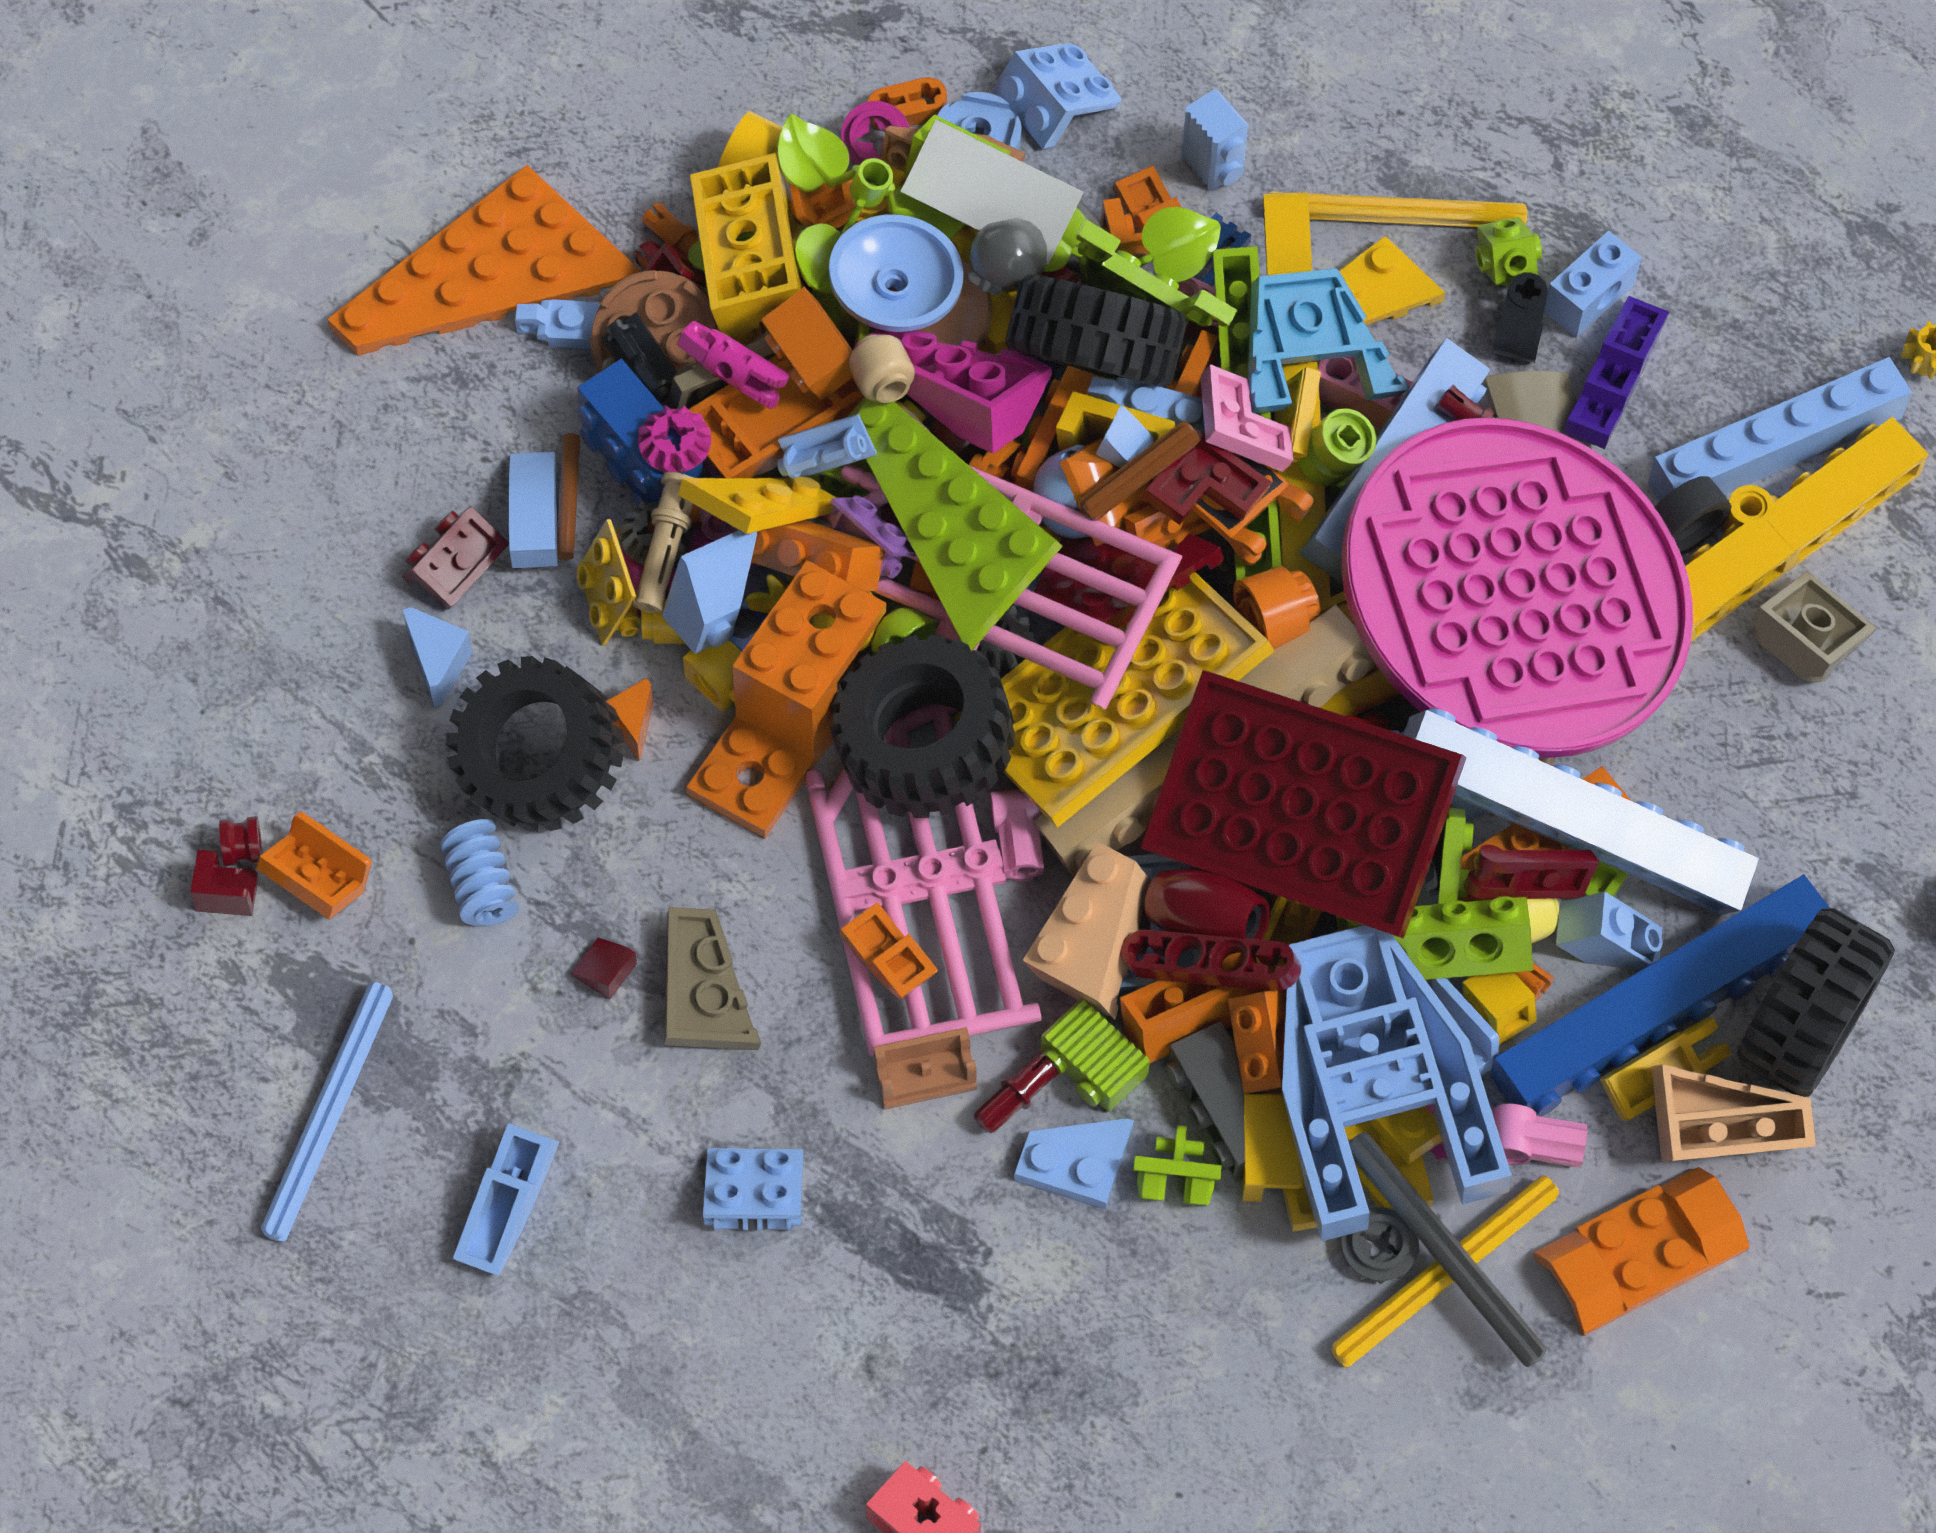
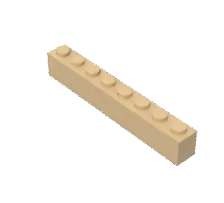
(1304, 669)

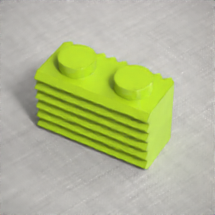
(1094, 1056)

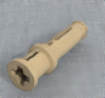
(670, 522)

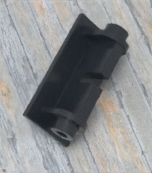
(642, 354)

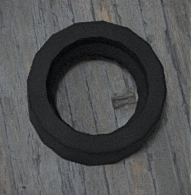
(1694, 512)

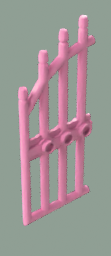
(1036, 508)
(914, 879)

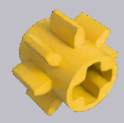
(1921, 350)

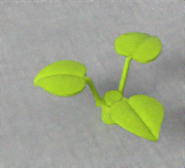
(815, 155)
(1175, 237)

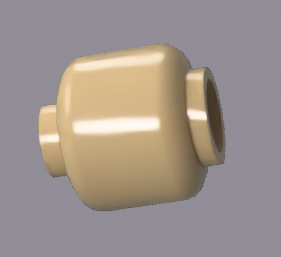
(881, 368)

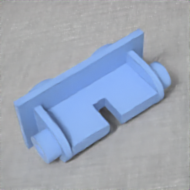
(825, 447)

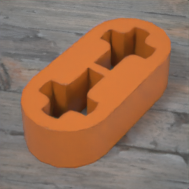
(908, 100)

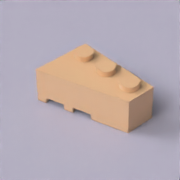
(1086, 930)
(1723, 1117)

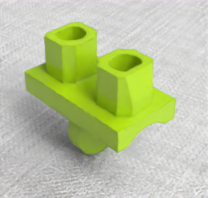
(1154, 1171)

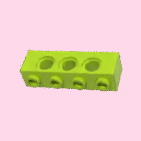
(1450, 941)

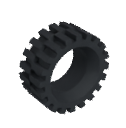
(576, 773)

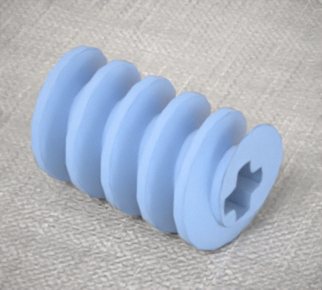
(478, 874)

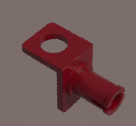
(668, 260)

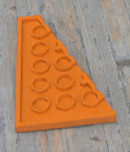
(500, 253)

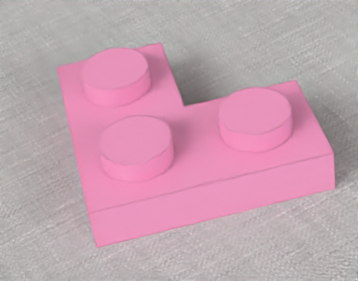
(1234, 426)

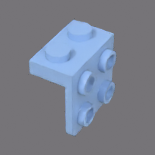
(1051, 87)

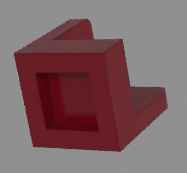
(222, 888)

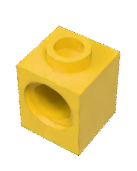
(712, 673)
(1502, 1002)

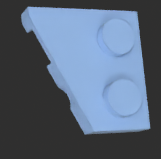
(1076, 1159)

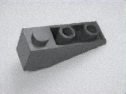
(1211, 1078)

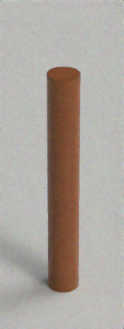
(568, 496)

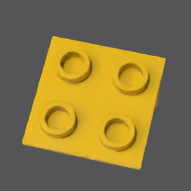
(608, 587)

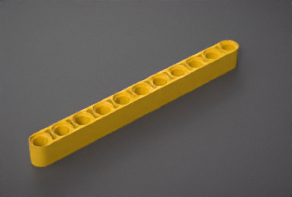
(1290, 252)

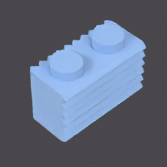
(1214, 140)

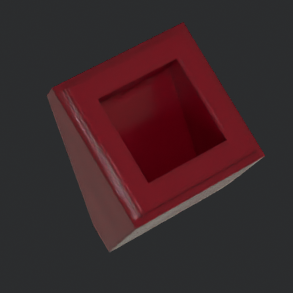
(605, 966)

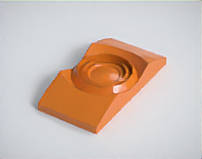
(748, 432)

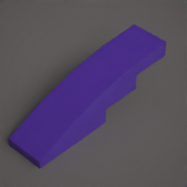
(1616, 372)

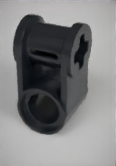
(1520, 323)

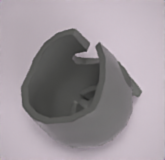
(1005, 254)

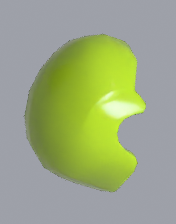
(900, 624)

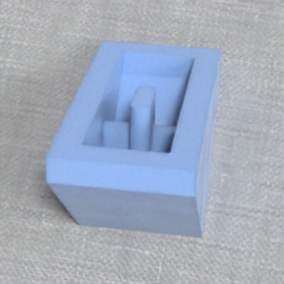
(440, 651)

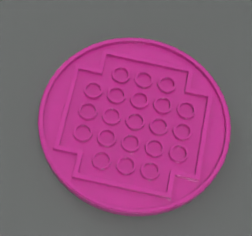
(1517, 585)

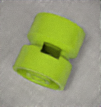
(1338, 447)

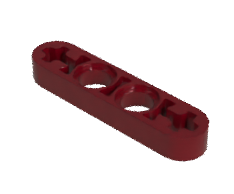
(1212, 953)

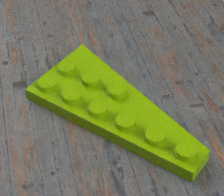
(962, 529)

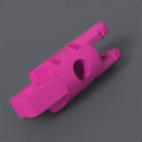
(733, 363)

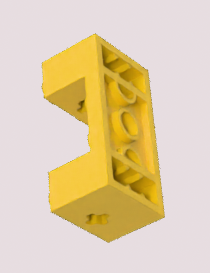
(748, 275)

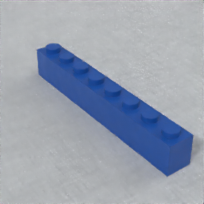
(1657, 1000)

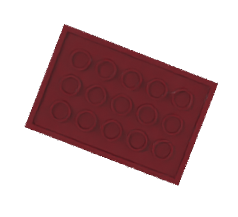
(1304, 803)

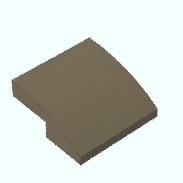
(1532, 397)

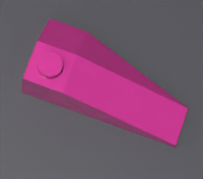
(973, 391)

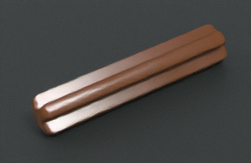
(1139, 471)

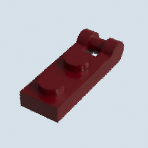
(1531, 873)

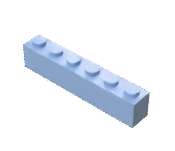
(1411, 416)
(1786, 432)

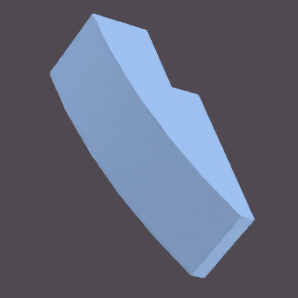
(533, 510)
(505, 1199)

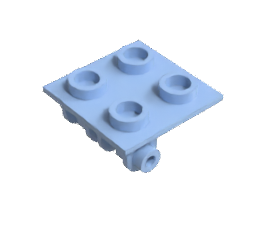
(753, 1186)

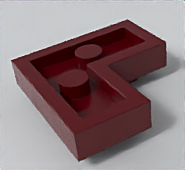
(1206, 472)

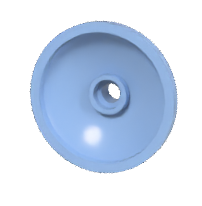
(897, 255)

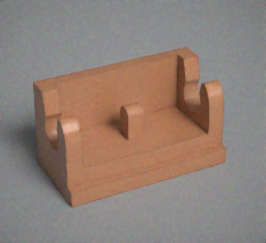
(925, 1068)

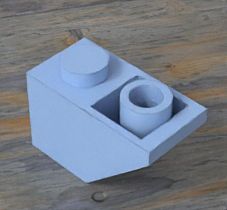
(1608, 933)

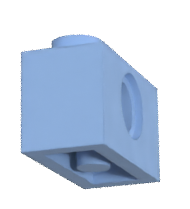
(1592, 284)

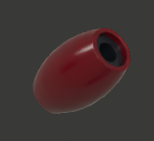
(1205, 905)

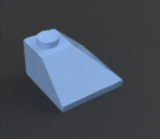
(710, 591)

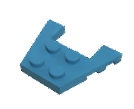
(1310, 320)

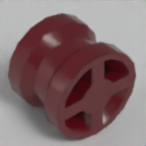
(240, 840)

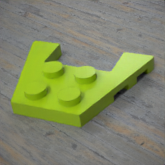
(1122, 274)

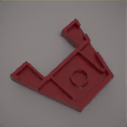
(1124, 566)

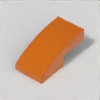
(1143, 195)
(886, 951)

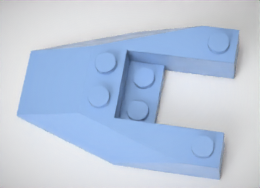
(1369, 1045)

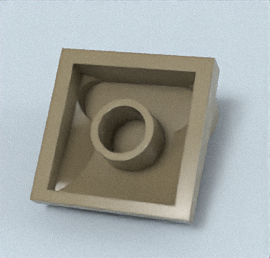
(1810, 628)

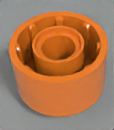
(1277, 603)

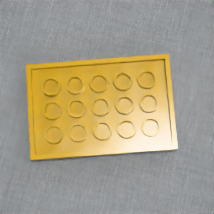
(1076, 750)

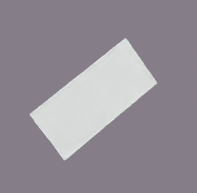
(988, 185)

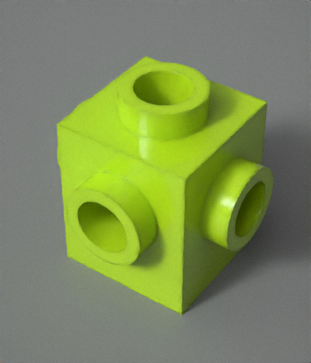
(1507, 250)

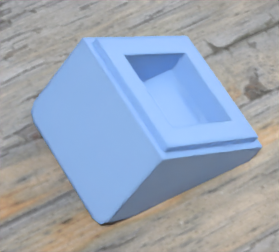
(1124, 439)

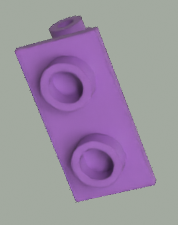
(859, 518)

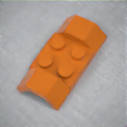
(1645, 1248)

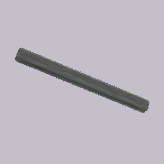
(1446, 1250)

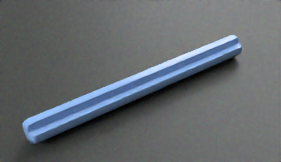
(326, 1112)

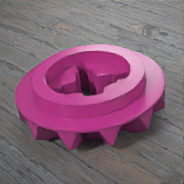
(858, 123)
(661, 453)

